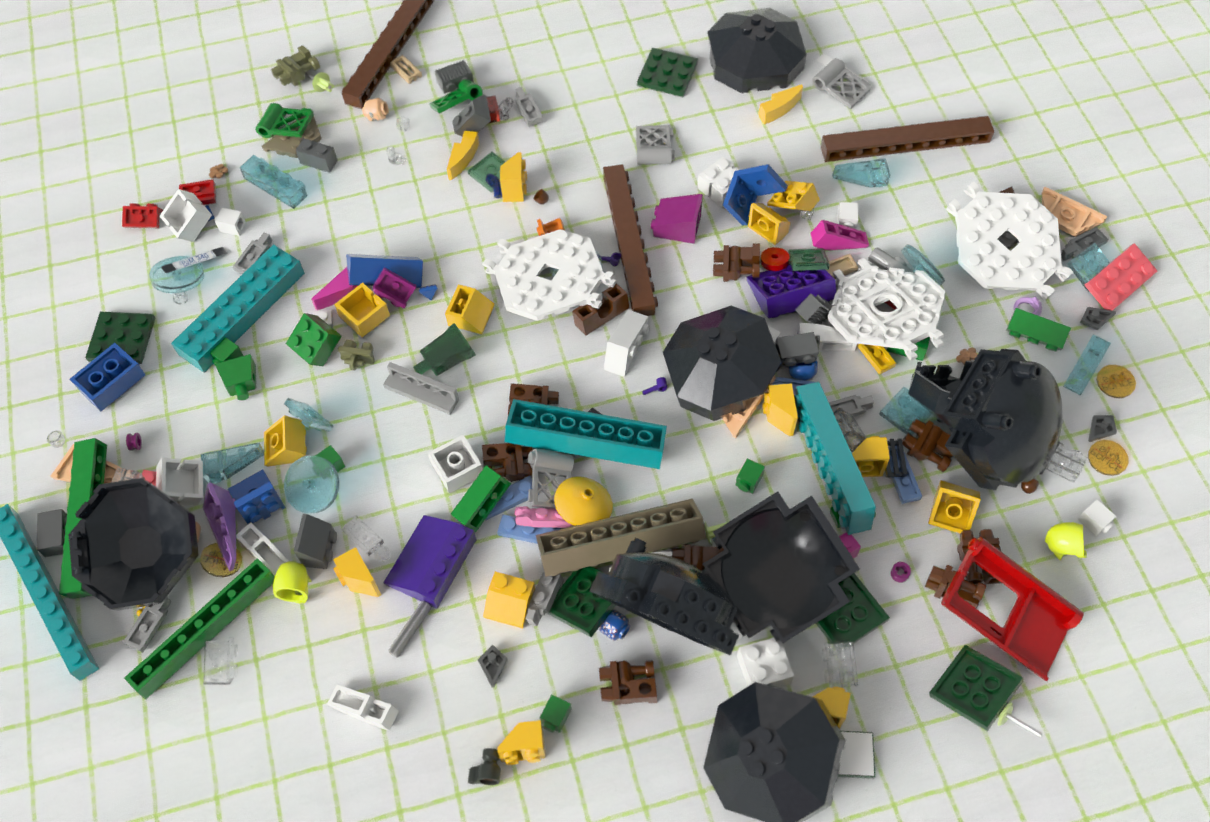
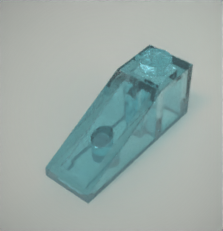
(865, 173)
(1087, 364)
(225, 463)

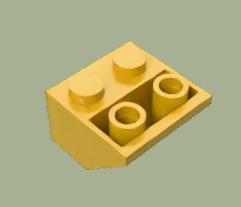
(513, 179)
(797, 196)
(469, 309)
(523, 743)

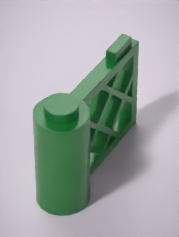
(466, 90)
(274, 118)

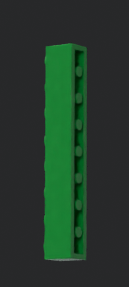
(86, 475)
(200, 628)

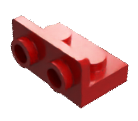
(141, 216)

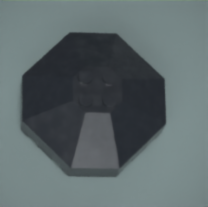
(756, 50)
(721, 361)
(935, 389)
(132, 544)
(774, 754)

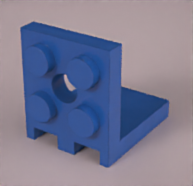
(745, 188)
(255, 497)

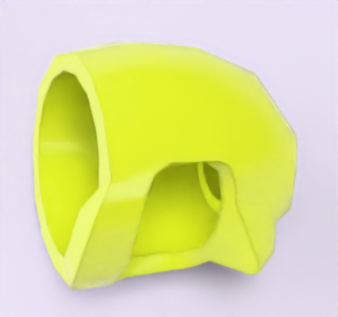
(1066, 539)
(290, 578)

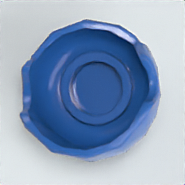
(804, 371)

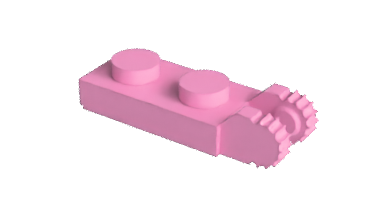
(539, 517)

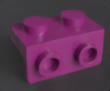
(393, 288)

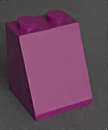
(678, 218)

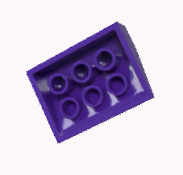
(786, 289)
(431, 559)

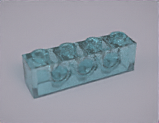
(274, 181)

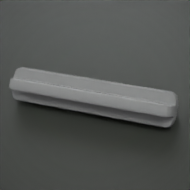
(409, 629)

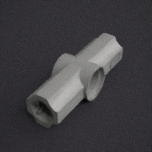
(885, 261)

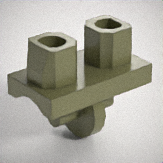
(356, 356)

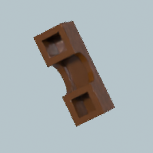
(613, 303)

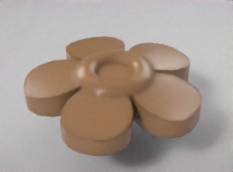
(218, 171)
(966, 355)

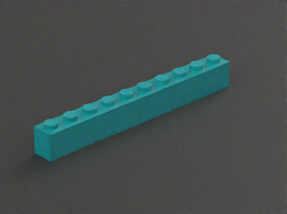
(45, 595)

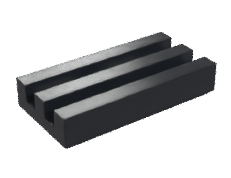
(892, 443)

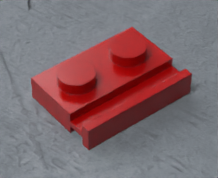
(204, 190)

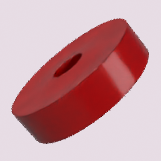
(774, 259)

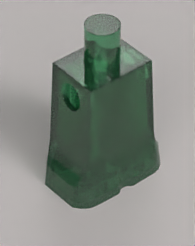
(445, 352)

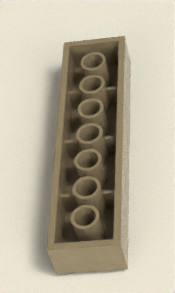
(604, 539)

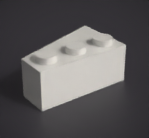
(625, 342)

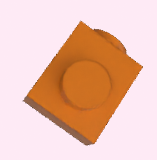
(549, 227)

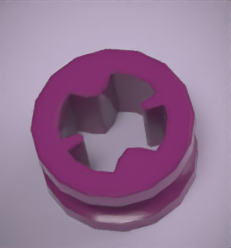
(133, 441)
(900, 565)

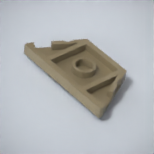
(287, 145)

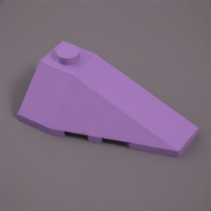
(222, 519)

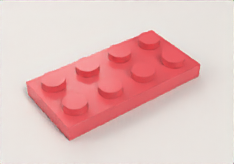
(1121, 277)

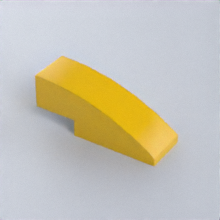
(780, 104)
(462, 154)

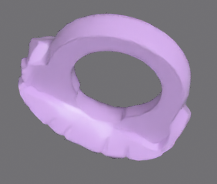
(1034, 302)

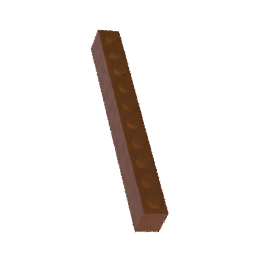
(384, 51)
(906, 138)
(628, 240)

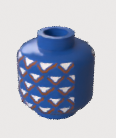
(615, 626)

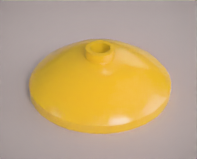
(578, 507)

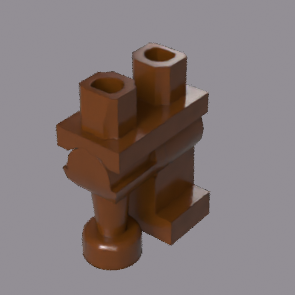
(737, 262)
(533, 394)
(928, 439)
(511, 458)
(696, 554)
(973, 575)
(940, 580)
(624, 687)

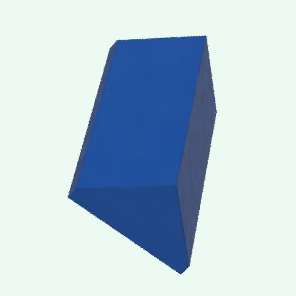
(368, 267)

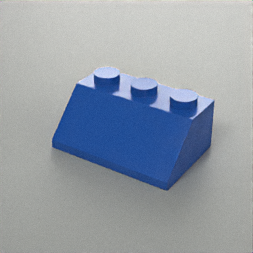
(107, 377)

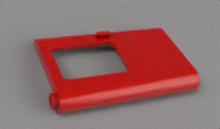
(1036, 620)

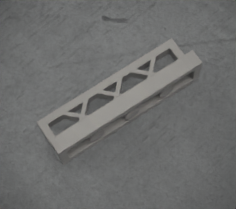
(421, 388)

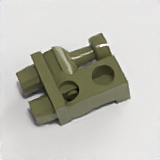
(293, 68)

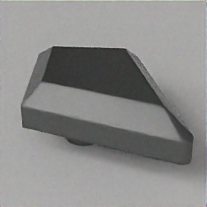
(1096, 317)
(1102, 427)
(492, 664)

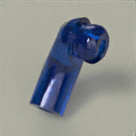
(495, 184)

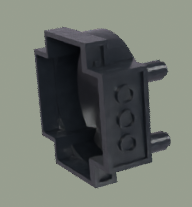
(1004, 419)
(781, 567)
(670, 596)

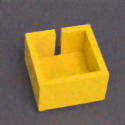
(362, 310)

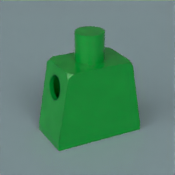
(238, 376)

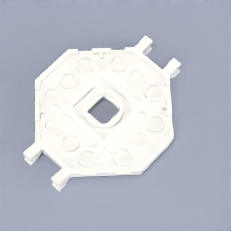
(989, 260)
(571, 286)
(914, 294)

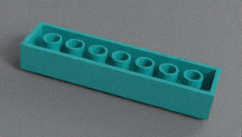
(239, 306)
(585, 434)
(834, 459)

